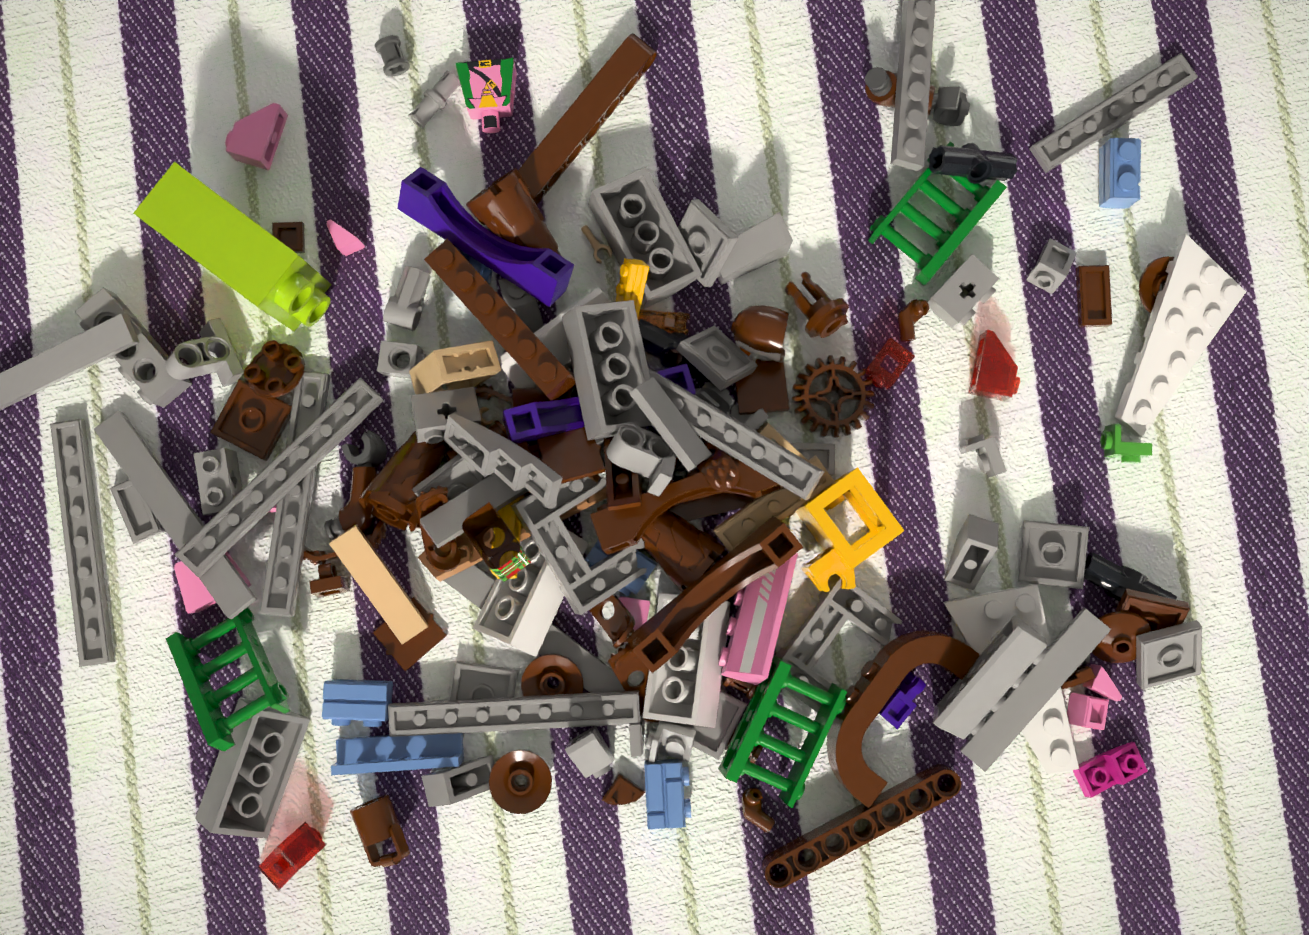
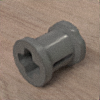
(392, 56)

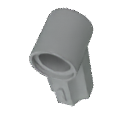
(405, 306)

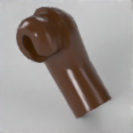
(909, 316)
(753, 810)

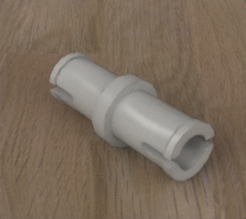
(434, 99)

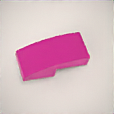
(1109, 769)

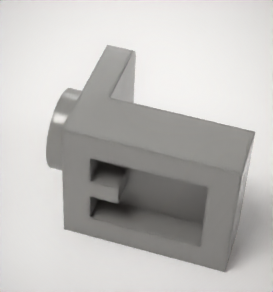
(1052, 266)
(989, 454)
(670, 741)

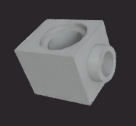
(391, 352)

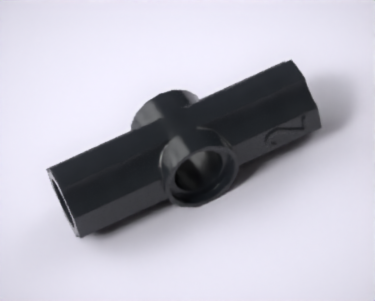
(972, 163)
(660, 343)
(1118, 578)

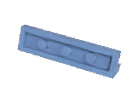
(397, 753)

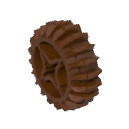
(846, 395)

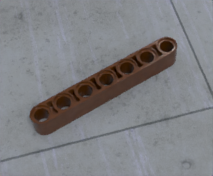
(586, 115)
(876, 827)

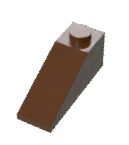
(623, 485)

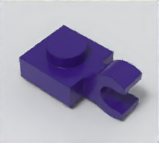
(900, 703)

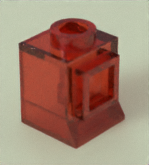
(880, 376)

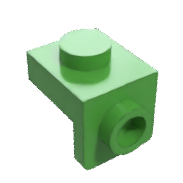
(1128, 451)

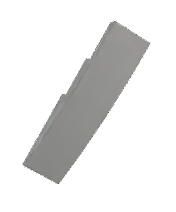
(495, 454)

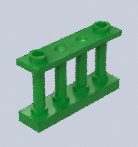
(945, 240)
(196, 678)
(750, 731)

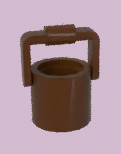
(377, 822)

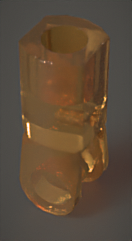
(658, 319)

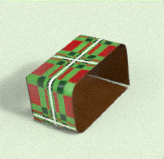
(475, 528)

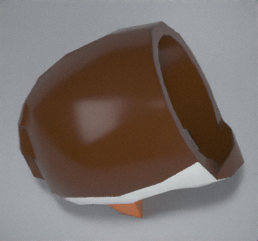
(761, 331)

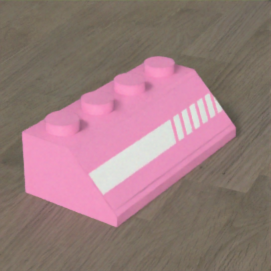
(756, 625)

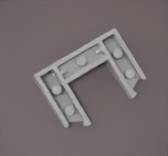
(579, 583)
(824, 624)

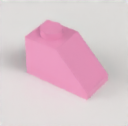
(257, 136)

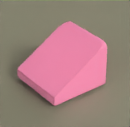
(344, 240)
(638, 609)
(1102, 684)
(1087, 711)

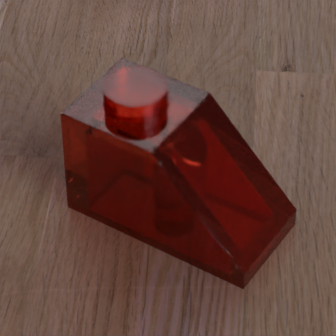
(993, 370)
(292, 855)

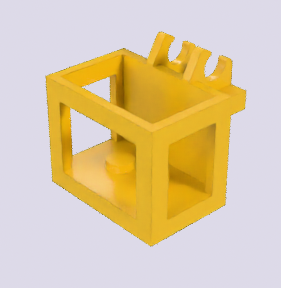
(838, 554)

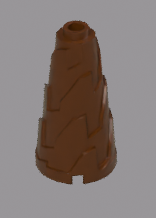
(512, 213)
(392, 488)
(680, 548)

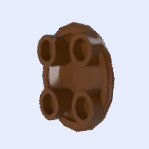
(275, 370)

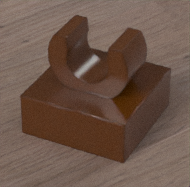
(329, 582)

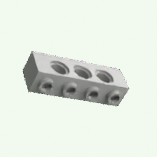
(162, 387)

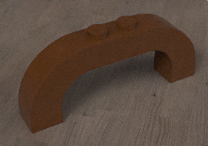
(872, 691)

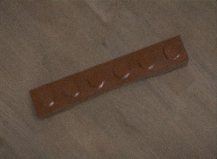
(500, 320)
(626, 526)
(671, 626)

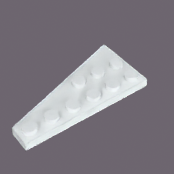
(1180, 327)
(980, 621)

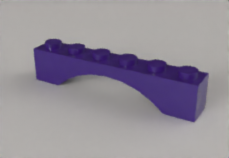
(434, 206)
(559, 416)

